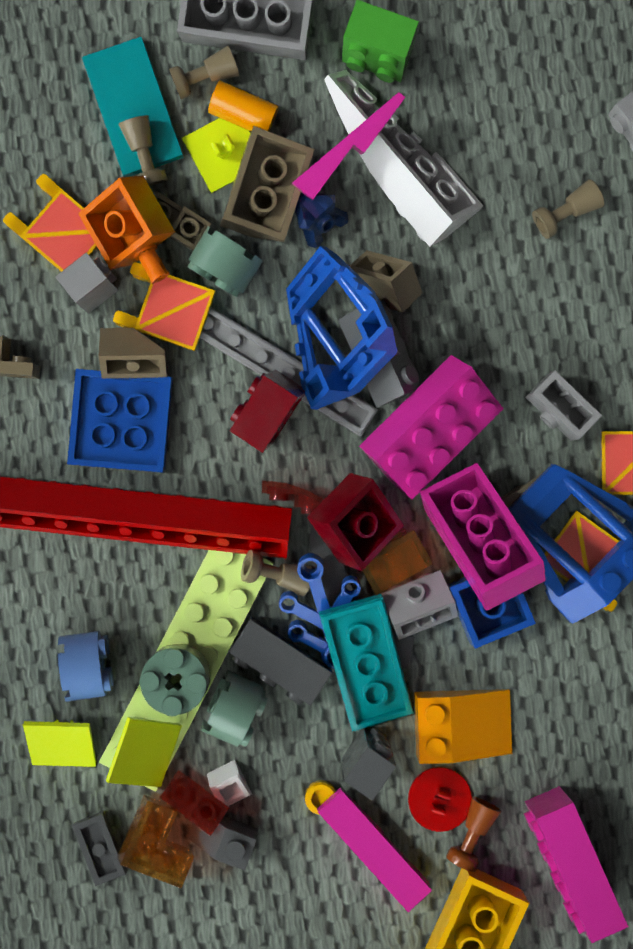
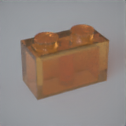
(397, 561)

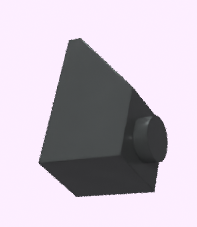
(229, 843)

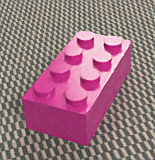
(432, 426)
(483, 536)
(574, 865)

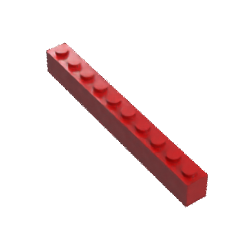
(144, 517)

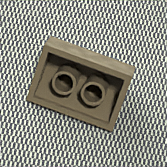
(262, 191)

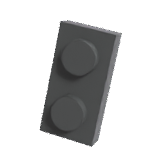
(99, 847)

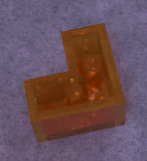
(148, 848)

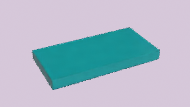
(129, 89)
(366, 662)

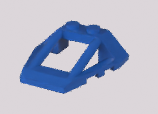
(332, 383)
(611, 575)

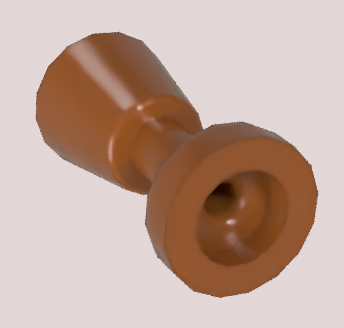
(479, 821)

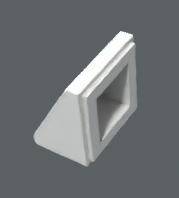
(228, 783)

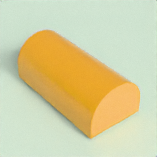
(242, 107)

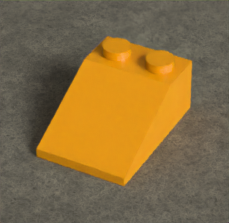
(462, 725)

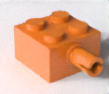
(129, 226)

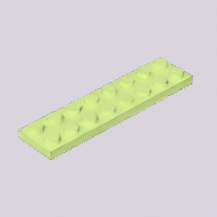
(207, 621)

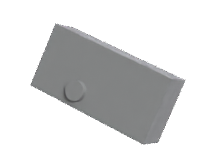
(248, 25)

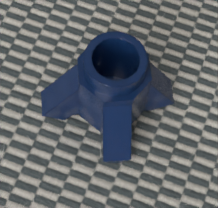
(318, 217)

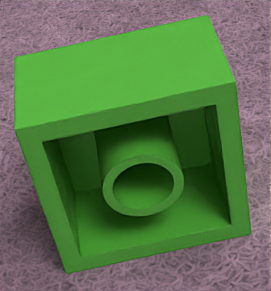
(378, 41)

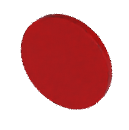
(439, 799)

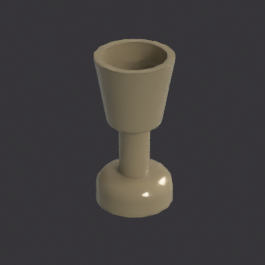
(216, 67)
(139, 138)
(580, 202)
(285, 575)

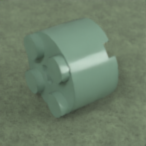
(225, 260)
(177, 697)
(234, 709)

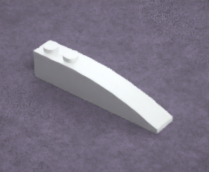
(414, 181)

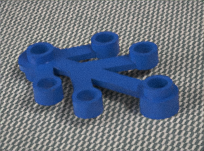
(320, 598)

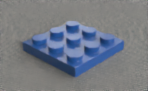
(120, 422)

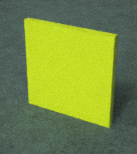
(217, 151)
(60, 743)
(143, 752)

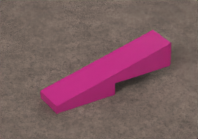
(360, 139)
(375, 849)

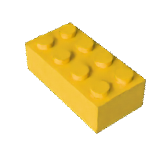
(479, 914)

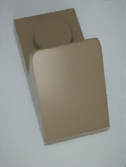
(19, 366)

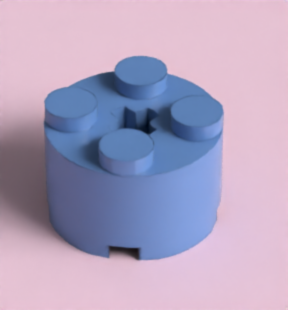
(83, 666)

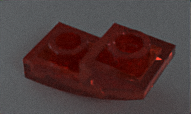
(302, 498)
(194, 802)

